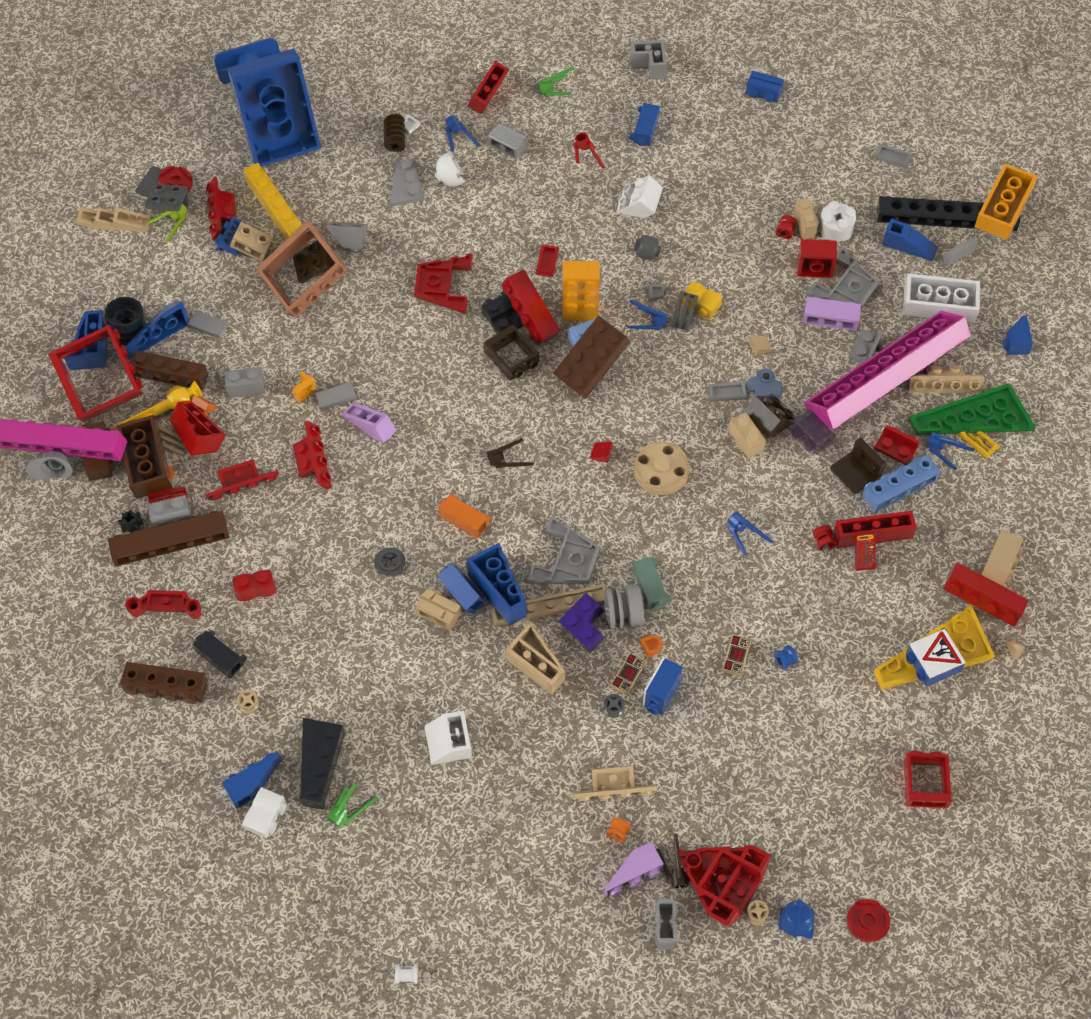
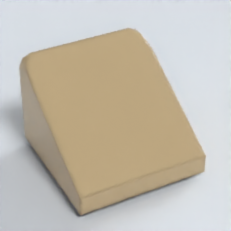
(759, 344)

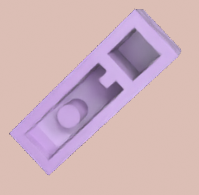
(370, 421)

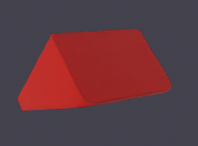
(602, 451)

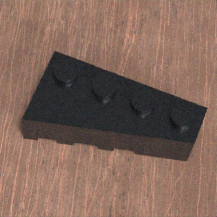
(319, 758)

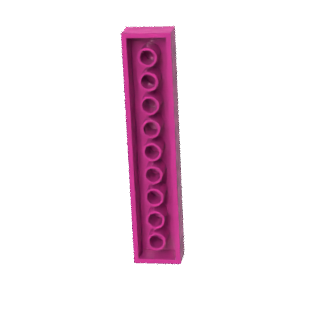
(888, 368)

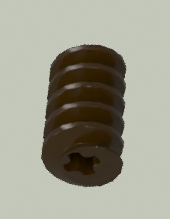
(394, 133)

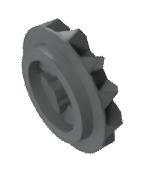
(389, 553)

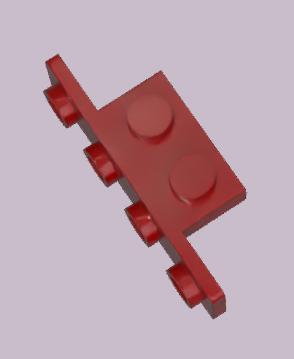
(220, 205)
(311, 457)
(239, 476)

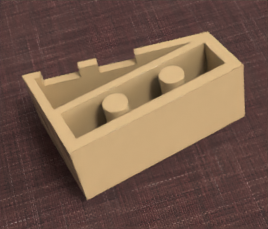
(1003, 558)
(535, 659)

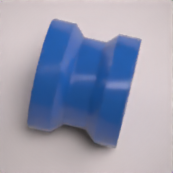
(786, 657)

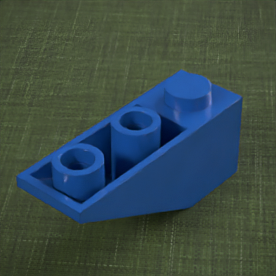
(908, 240)
(246, 784)

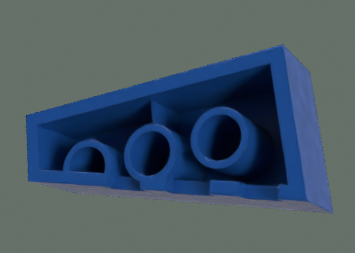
(497, 582)

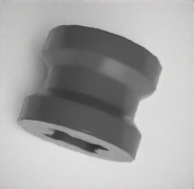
(613, 701)

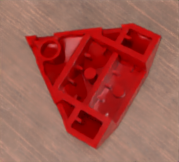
(725, 878)

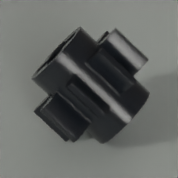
(130, 521)

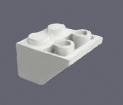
(640, 198)
(448, 738)

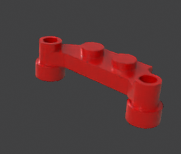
(164, 602)

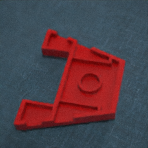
(434, 282)

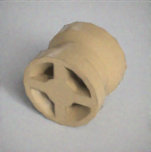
(248, 697)
(757, 907)

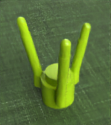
(174, 215)

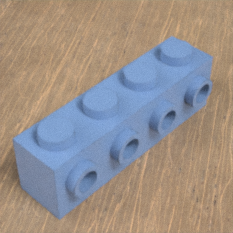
(900, 483)

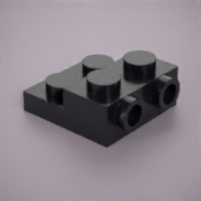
(501, 313)

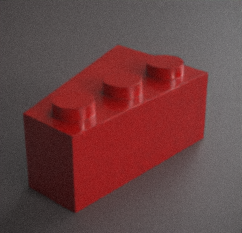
(195, 429)

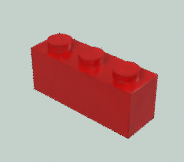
(488, 87)

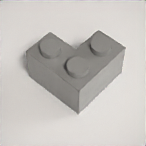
(650, 55)

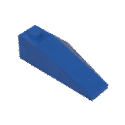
(162, 325)

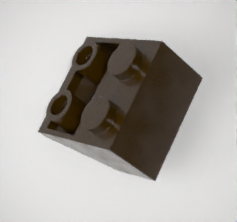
(769, 415)

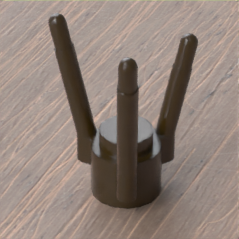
(496, 456)
(678, 875)

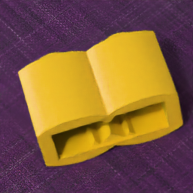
(707, 302)

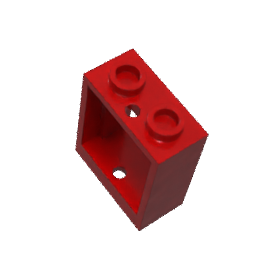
(922, 799)

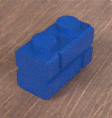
(764, 86)

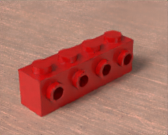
(530, 307)
(886, 526)
(985, 594)

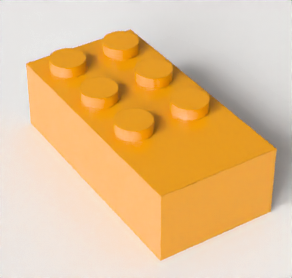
(1005, 201)
(580, 290)

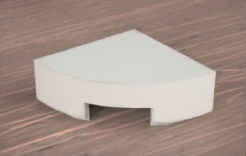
(411, 124)

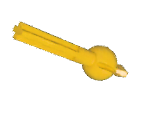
(174, 395)

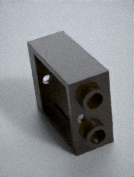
(504, 338)

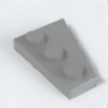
(405, 184)

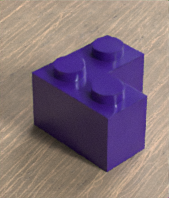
(579, 622)

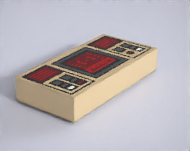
(736, 655)
(628, 674)

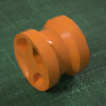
(618, 829)

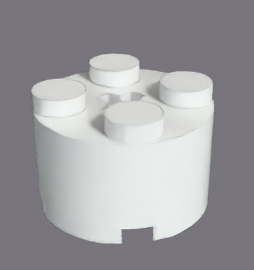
(837, 221)

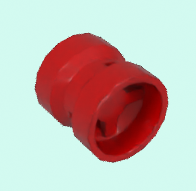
(786, 229)
(823, 535)

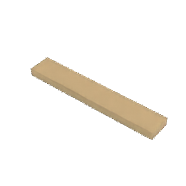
(553, 603)

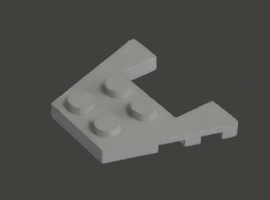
(854, 286)
(574, 561)

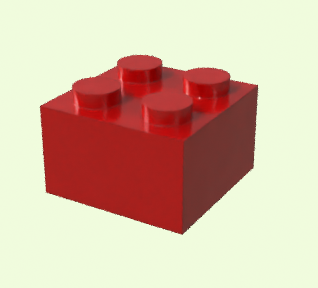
(816, 258)

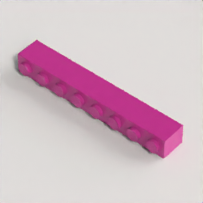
(68, 440)

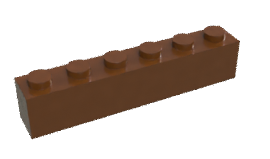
(168, 538)

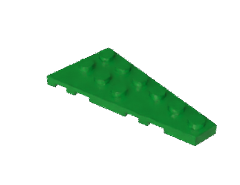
(985, 412)

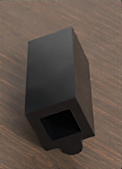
(218, 654)

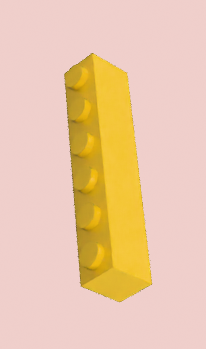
(271, 200)

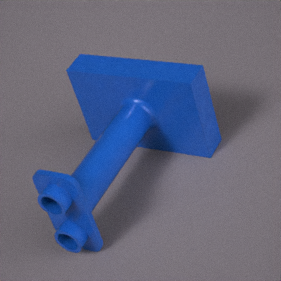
(270, 100)

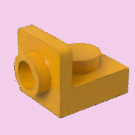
(305, 388)

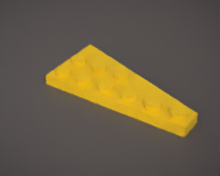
(966, 635)

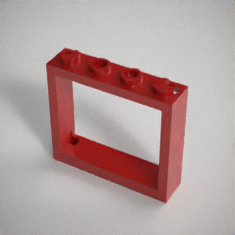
(56, 358)

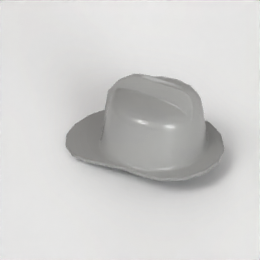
(50, 466)

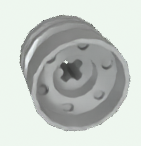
(623, 607)

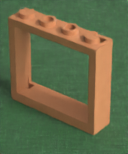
(287, 251)

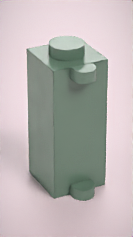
(650, 583)

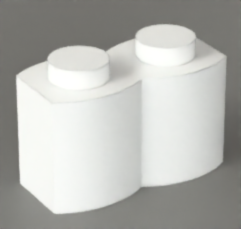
(264, 813)

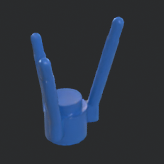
(454, 125)
(659, 318)
(938, 442)
(739, 523)

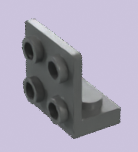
(167, 197)

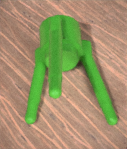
(546, 85)
(338, 813)

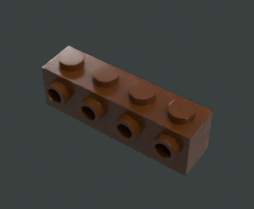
(169, 370)
(164, 682)

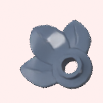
(764, 387)

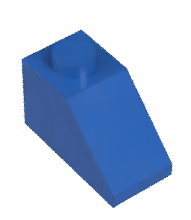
(1018, 338)

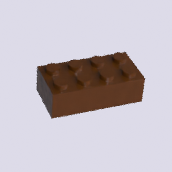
(591, 357)
(145, 457)

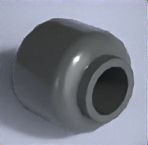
(647, 247)

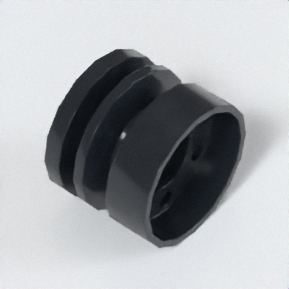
(126, 316)

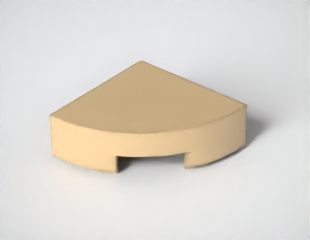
(1014, 649)

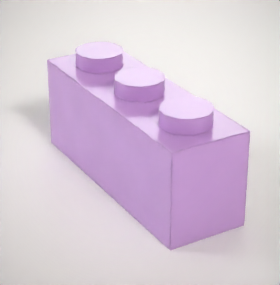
(831, 313)

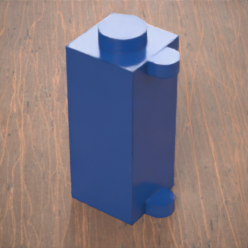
(646, 124)
(462, 588)

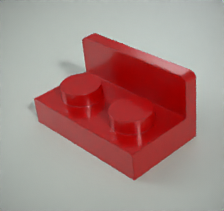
(897, 445)

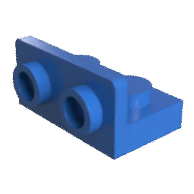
(225, 240)

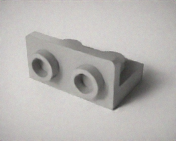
(866, 346)

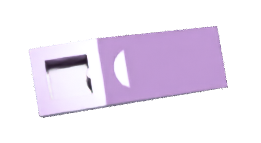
(641, 861)

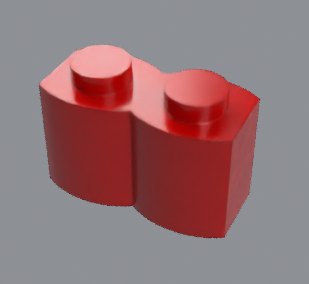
(250, 586)

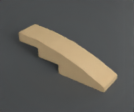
(113, 220)

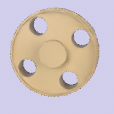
(661, 468)

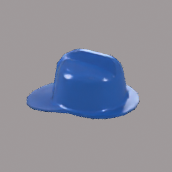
(797, 919)

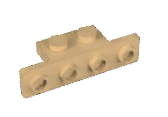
(946, 380)
(613, 781)

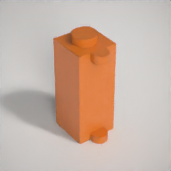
(463, 516)

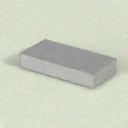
(893, 156)
(960, 251)
(208, 324)
(727, 391)
(335, 396)

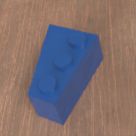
(96, 354)

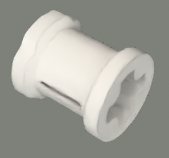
(406, 974)

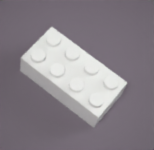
(930, 294)

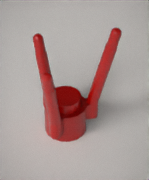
(584, 143)

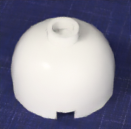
(448, 170)

